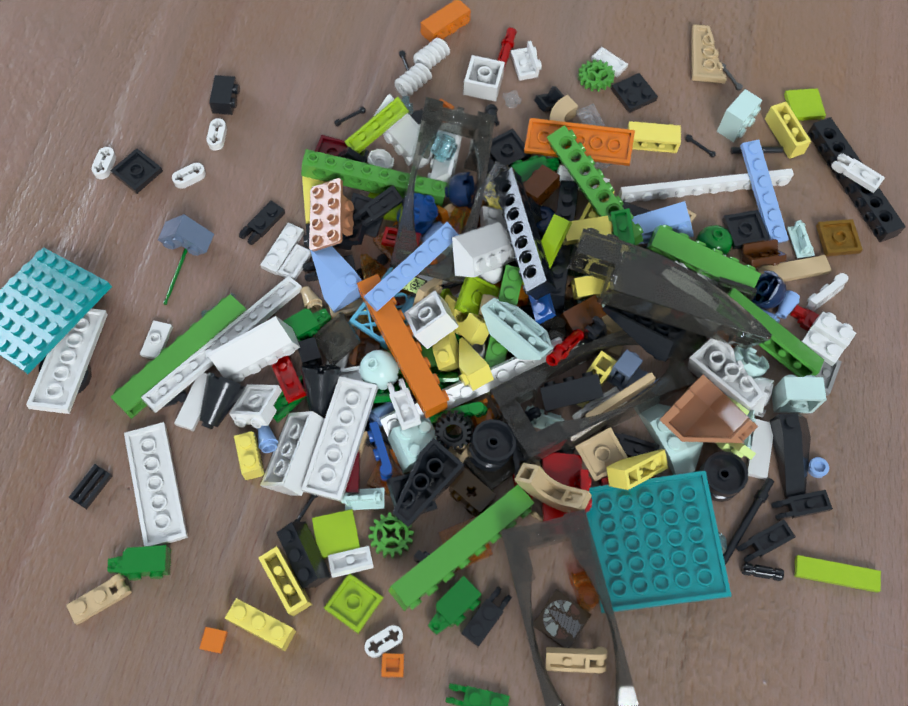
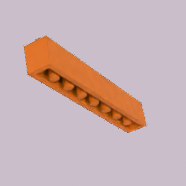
(406, 352)

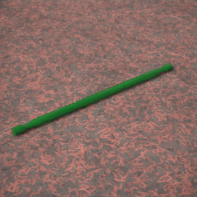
(175, 276)

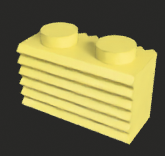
(249, 455)

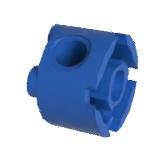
(424, 212)

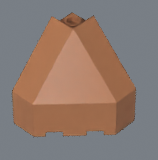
(707, 416)

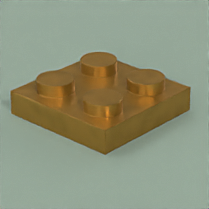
(839, 237)

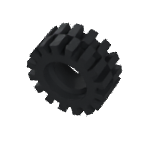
(453, 440)

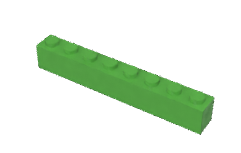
(201, 332)
(460, 548)

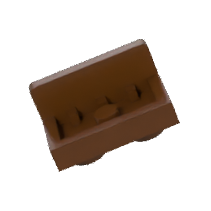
(762, 253)
(366, 346)

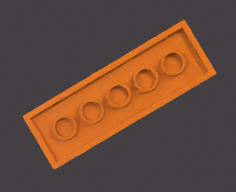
(600, 142)

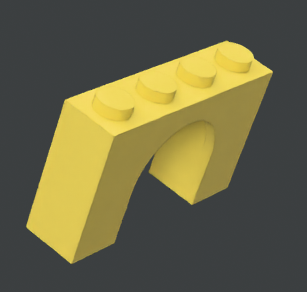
(587, 286)

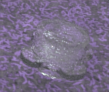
(512, 99)

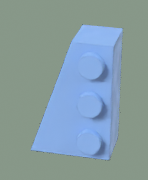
(673, 216)

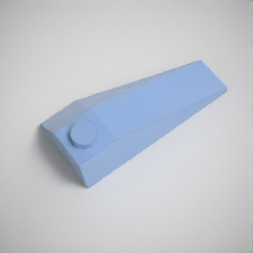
(336, 278)

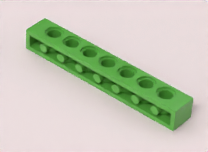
(562, 138)
(366, 176)

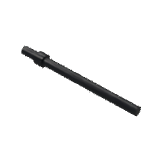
(760, 497)

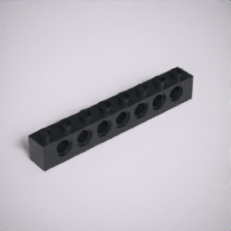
(872, 206)
(524, 235)

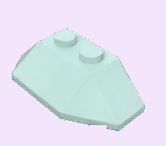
(516, 330)
(680, 455)

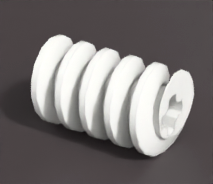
(432, 53)
(412, 79)

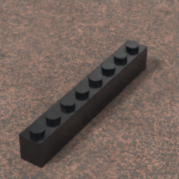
(566, 209)

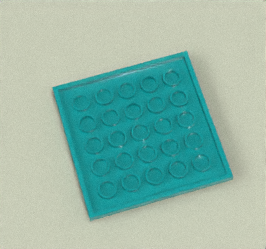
(43, 306)
(658, 542)

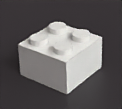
(483, 78)
(431, 319)

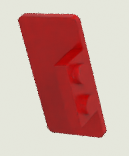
(569, 472)

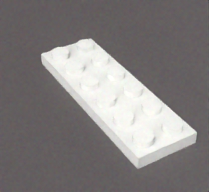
(66, 366)
(340, 439)
(155, 485)

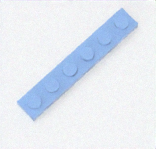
(764, 190)
(410, 267)

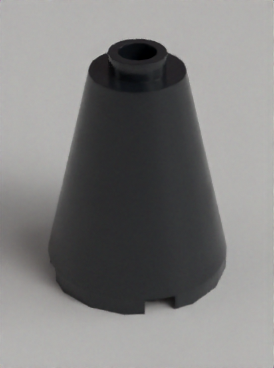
(320, 386)
(218, 399)

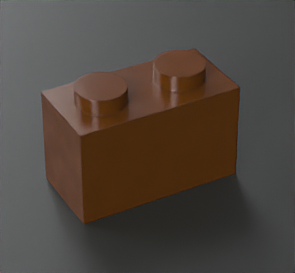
(542, 184)
(582, 314)

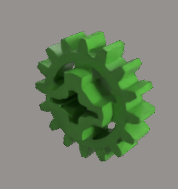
(596, 75)
(384, 541)

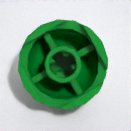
(716, 238)

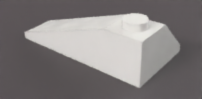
(719, 365)

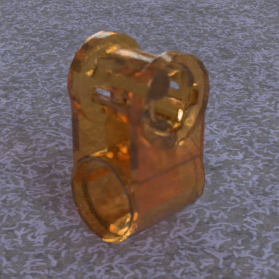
(582, 586)

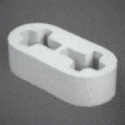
(213, 134)
(101, 162)
(188, 175)
(381, 636)

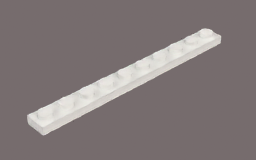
(698, 186)
(200, 361)
(460, 394)

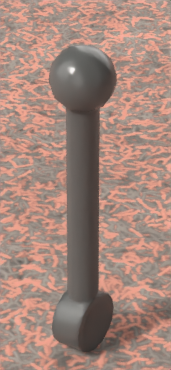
(738, 86)

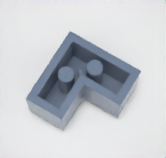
(185, 233)
(627, 371)

